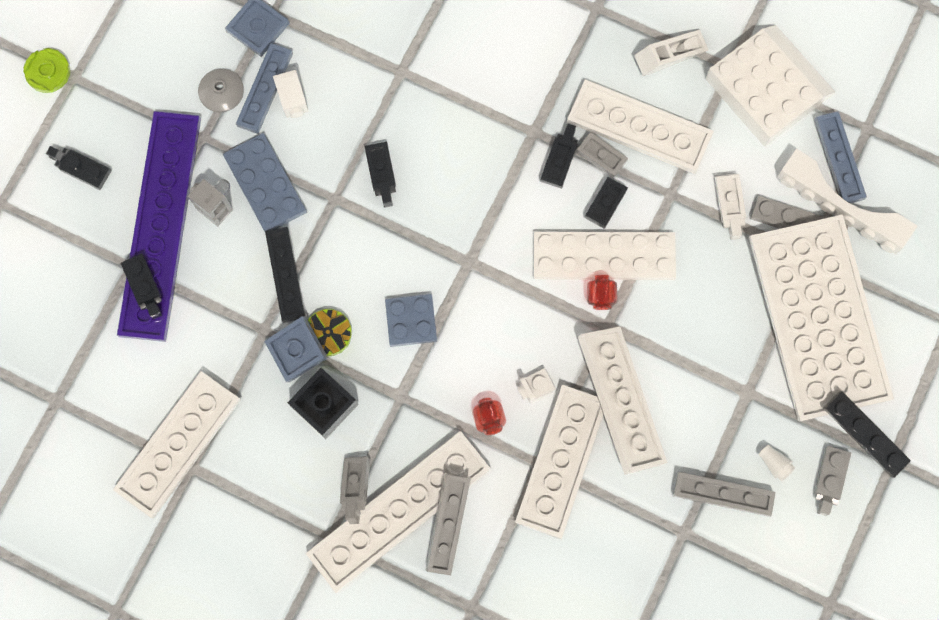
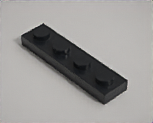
(285, 274)
(866, 434)

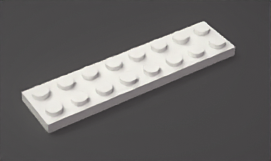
(394, 513)

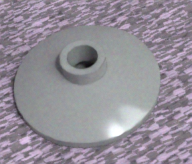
(223, 99)

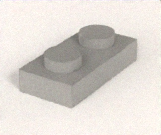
(602, 155)

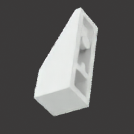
(670, 52)

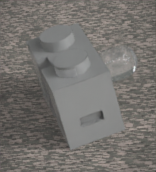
(211, 200)

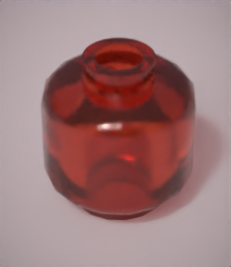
(602, 292)
(489, 416)

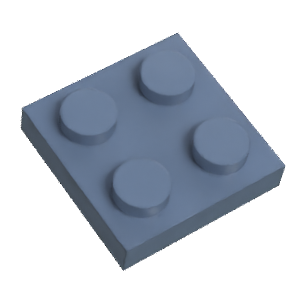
(257, 26)
(411, 320)
(296, 349)

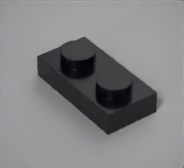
(606, 202)

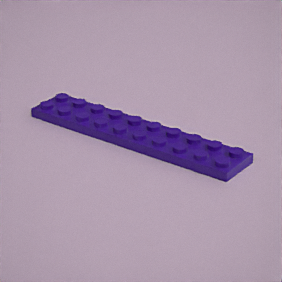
(161, 219)

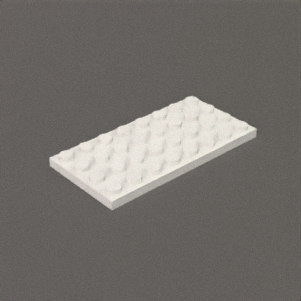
(820, 316)

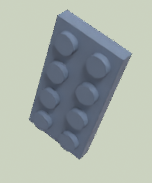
(264, 183)

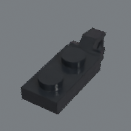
(560, 158)
(79, 166)
(381, 171)
(143, 284)

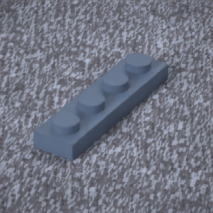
(263, 88)
(840, 157)

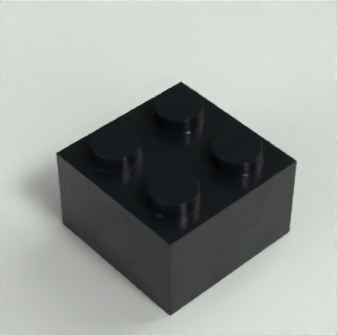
(323, 403)

